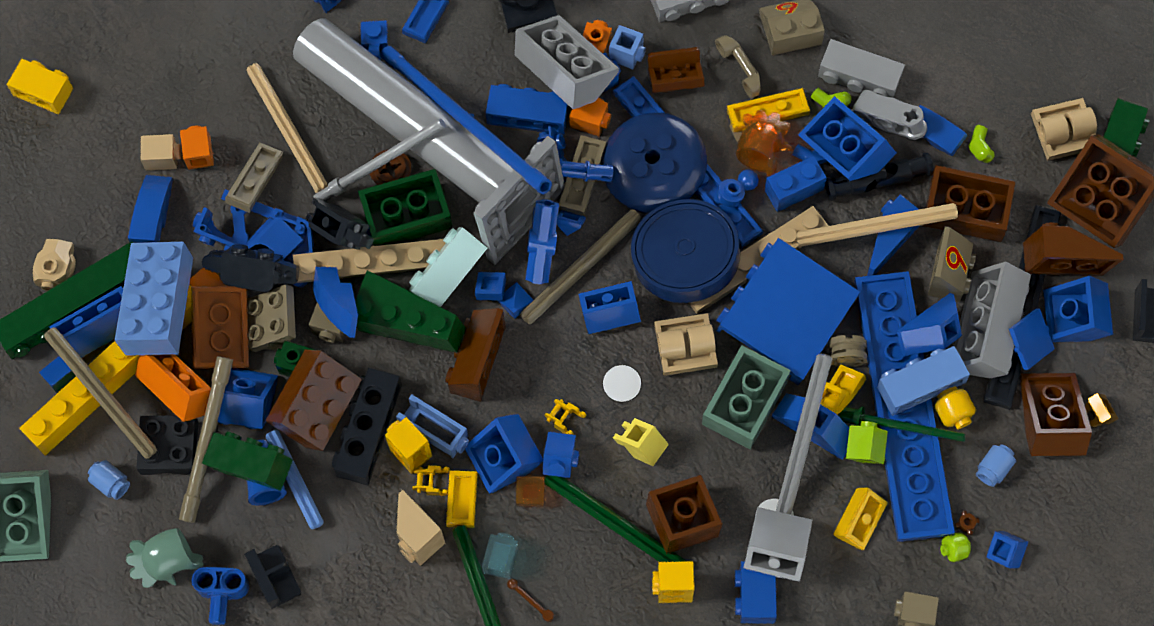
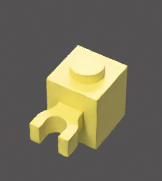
(642, 441)

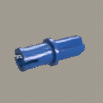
(587, 171)

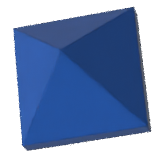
(569, 222)

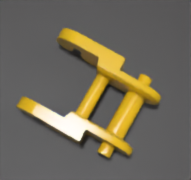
(569, 408)
(430, 471)

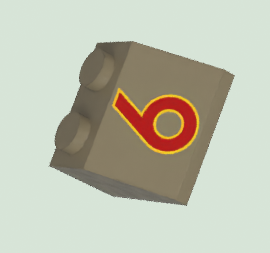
(792, 26)
(951, 266)

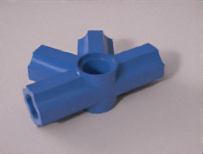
(542, 241)

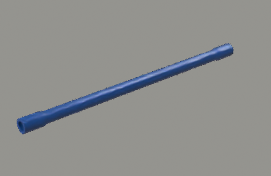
(530, 174)

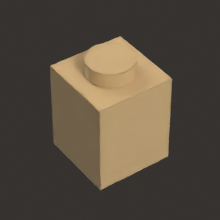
(160, 152)

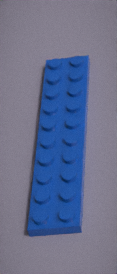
(911, 458)

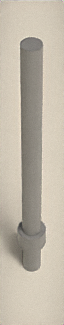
(340, 185)

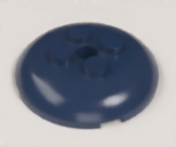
(672, 178)

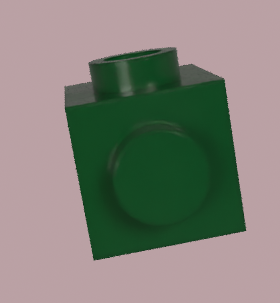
(288, 357)

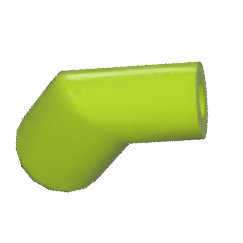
(823, 98)
(979, 147)

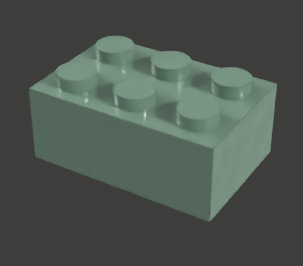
(746, 397)

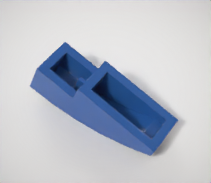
(150, 209)
(336, 299)

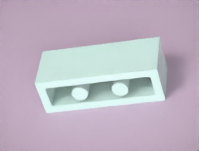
(447, 266)

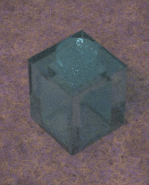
(500, 555)

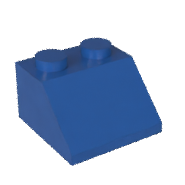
(1078, 310)
(247, 398)
(503, 452)

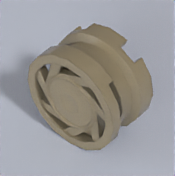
(848, 351)

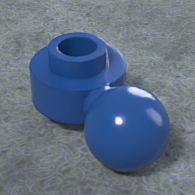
(747, 181)

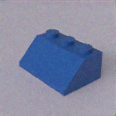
(847, 141)

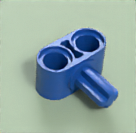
(219, 590)

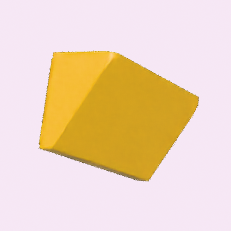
(860, 518)

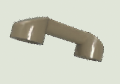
(729, 46)

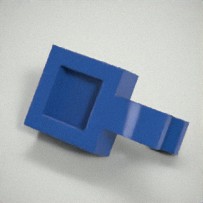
(374, 36)

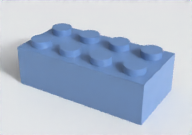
(154, 298)

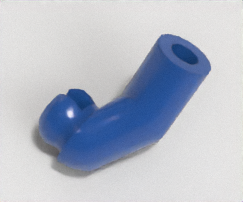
(803, 153)

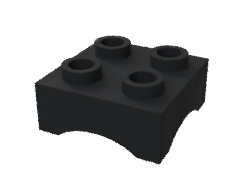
(174, 445)

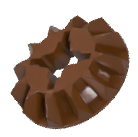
(403, 169)

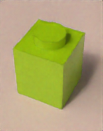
(867, 443)

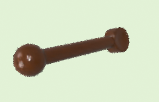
(546, 614)

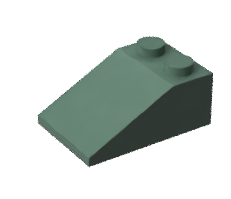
(24, 515)

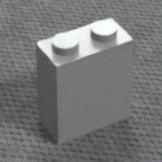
(778, 544)

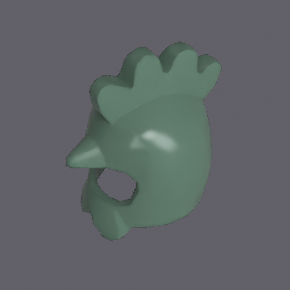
(162, 557)

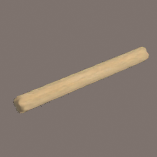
(287, 127)
(877, 224)

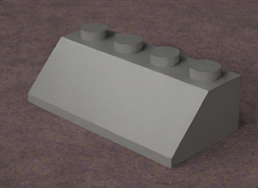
(564, 61)
(989, 311)

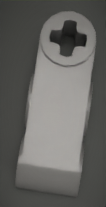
(890, 115)

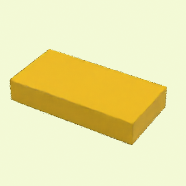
(462, 499)

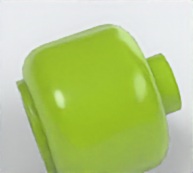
(955, 547)

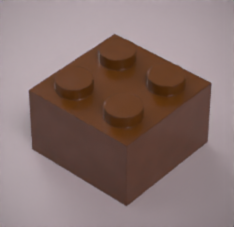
(683, 514)

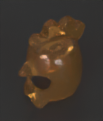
(761, 140)

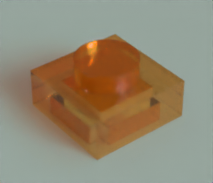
(530, 491)

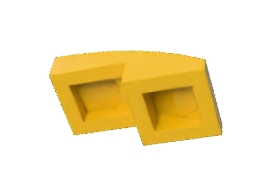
(842, 388)

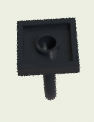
(526, 12)

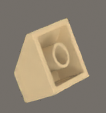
(416, 531)

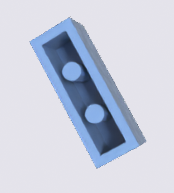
(922, 379)

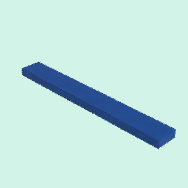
(637, 102)

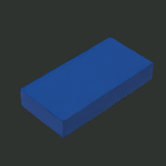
(424, 19)

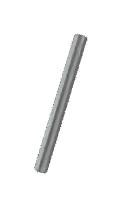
(804, 433)

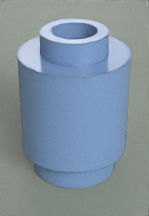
(995, 465)
(108, 479)

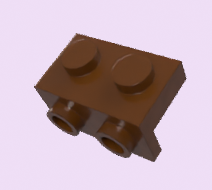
(675, 70)

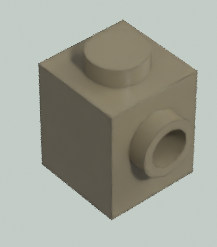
(324, 328)
(916, 610)

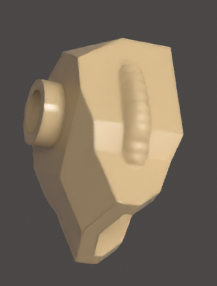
(54, 264)

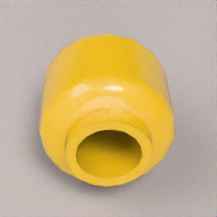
(955, 407)

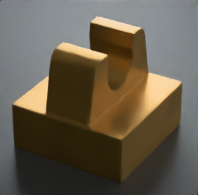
(1103, 410)

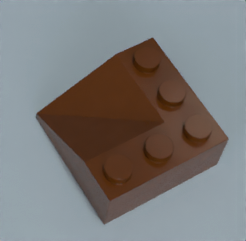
(1105, 191)

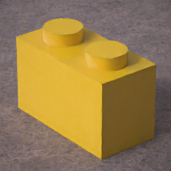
(40, 86)

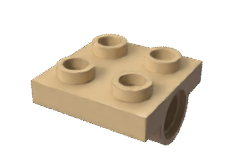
(1064, 127)
(686, 344)

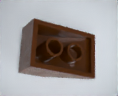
(1067, 252)
(1054, 415)

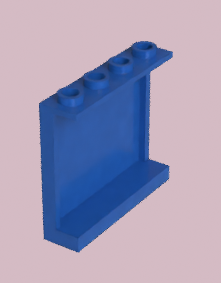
(788, 308)

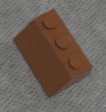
(476, 353)

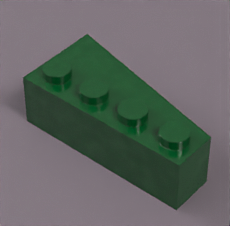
(401, 315)

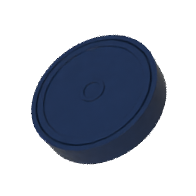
(685, 251)

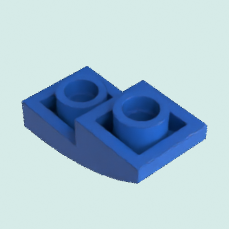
(942, 133)

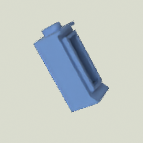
(460, 432)

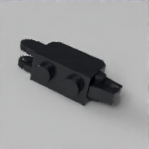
(339, 225)
(251, 268)

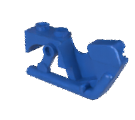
(280, 233)

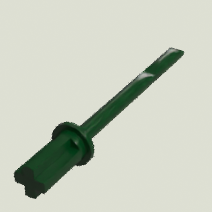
(856, 416)

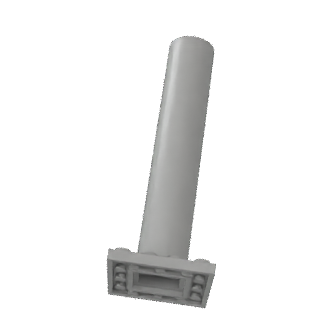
(403, 110)

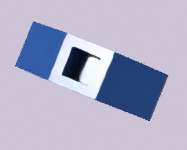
(931, 329)
(828, 431)

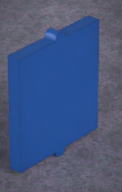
(1031, 339)

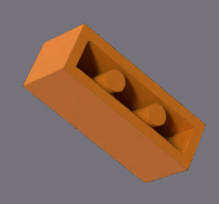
(174, 385)

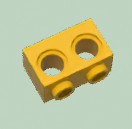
(408, 444)
(673, 582)

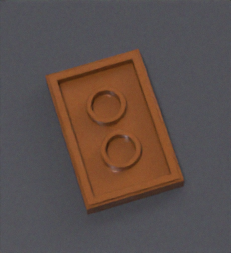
(219, 326)

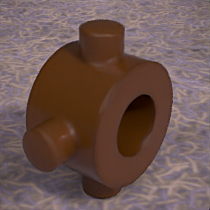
(967, 522)

